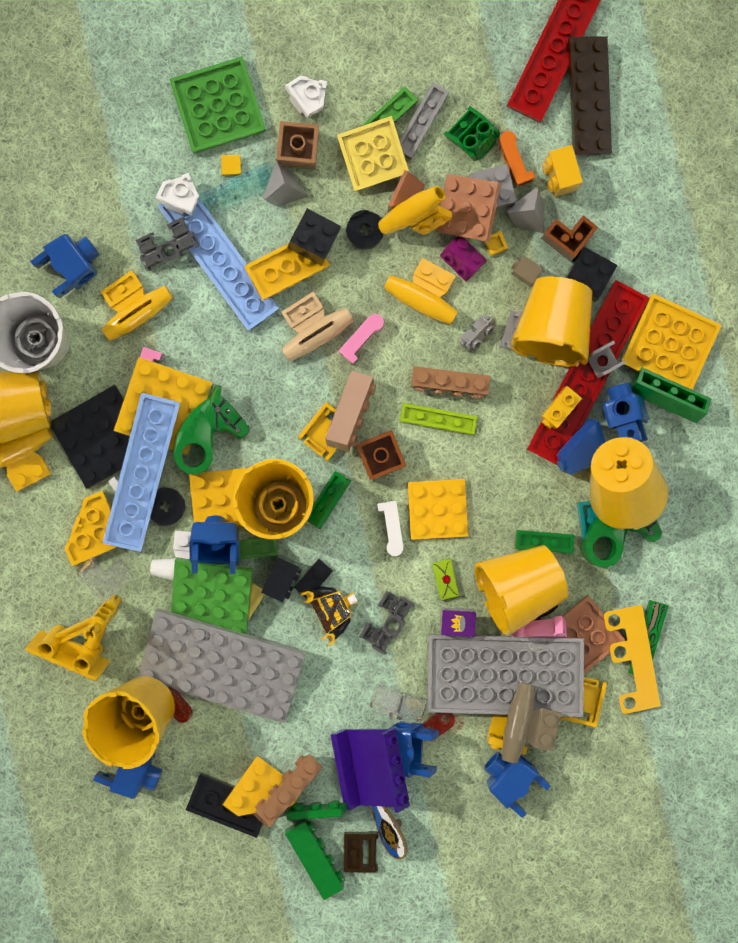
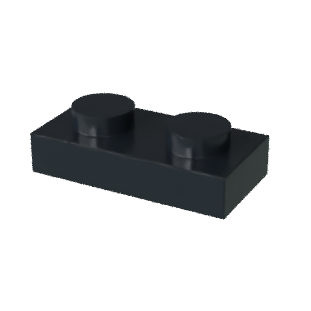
(314, 577)

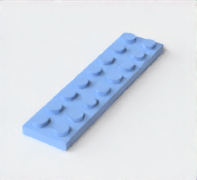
(224, 266)
(141, 472)

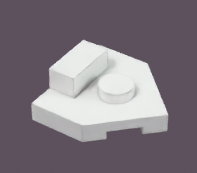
(307, 95)
(178, 195)

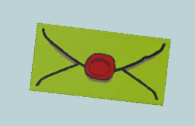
(445, 579)

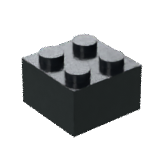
(314, 237)
(592, 271)
(281, 577)

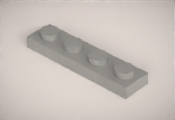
(423, 119)

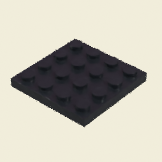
(90, 436)

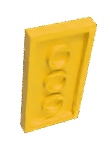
(280, 271)

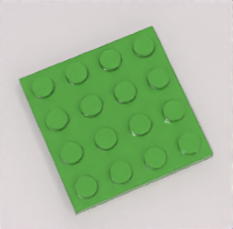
(217, 105)
(212, 594)

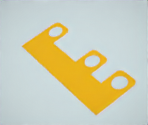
(639, 653)

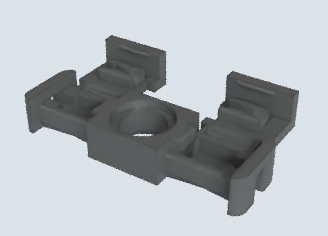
(182, 242)
(383, 638)

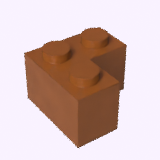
(569, 241)

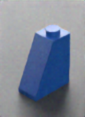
(581, 447)

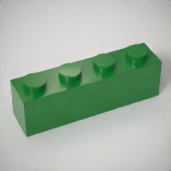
(670, 395)
(314, 858)

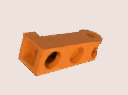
(513, 160)

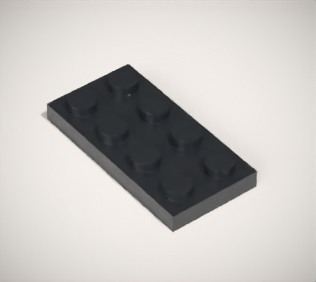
(208, 800)

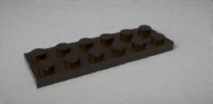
(590, 95)

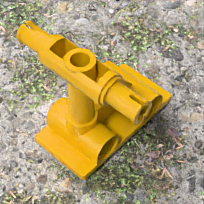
(73, 656)

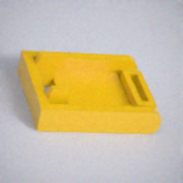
(317, 431)
(592, 702)

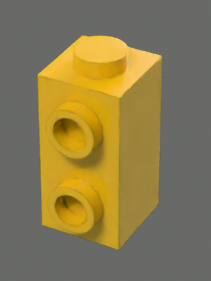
(560, 408)

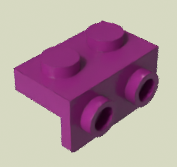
(463, 258)

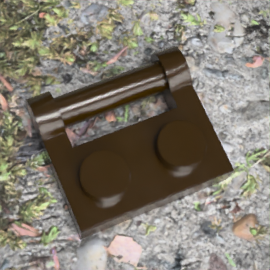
(354, 851)

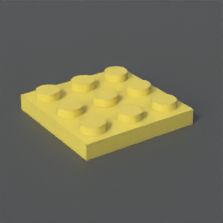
(373, 153)

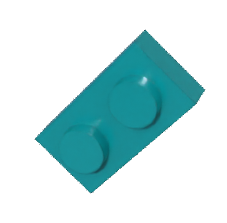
(586, 516)

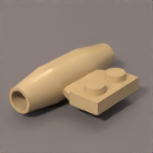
(312, 325)

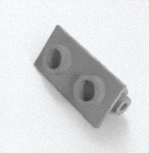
(511, 326)
(484, 327)

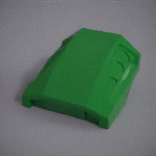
(473, 134)

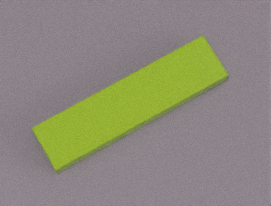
(438, 419)

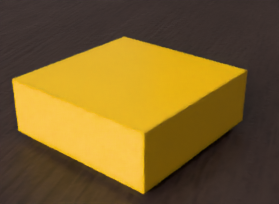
(231, 165)
(497, 244)

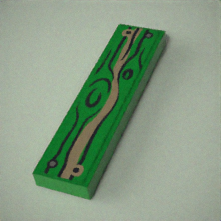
(654, 621)

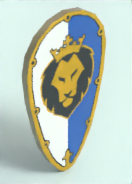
(390, 832)

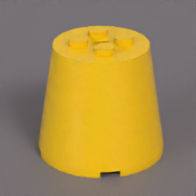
(555, 323)
(23, 405)
(269, 484)
(626, 484)
(521, 586)
(128, 722)

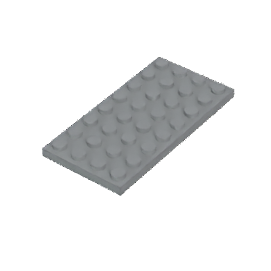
(222, 665)
(485, 671)

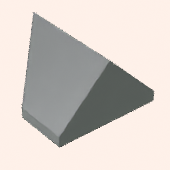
(283, 187)
(528, 212)

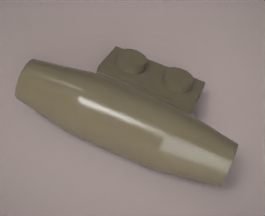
(528, 724)

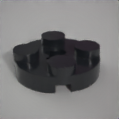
(355, 224)
(176, 510)

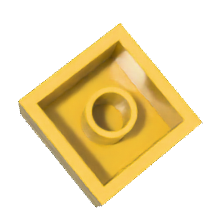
(562, 171)

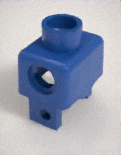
(69, 259)
(627, 423)
(214, 543)
(411, 746)
(512, 780)
(130, 781)

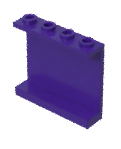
(370, 768)

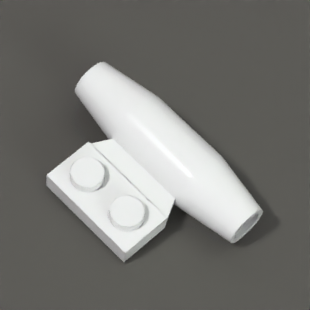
(165, 567)

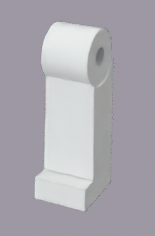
(395, 544)

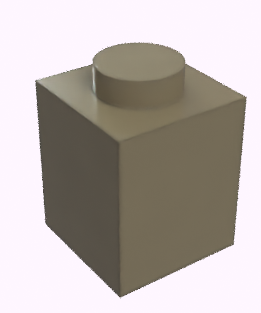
(526, 270)

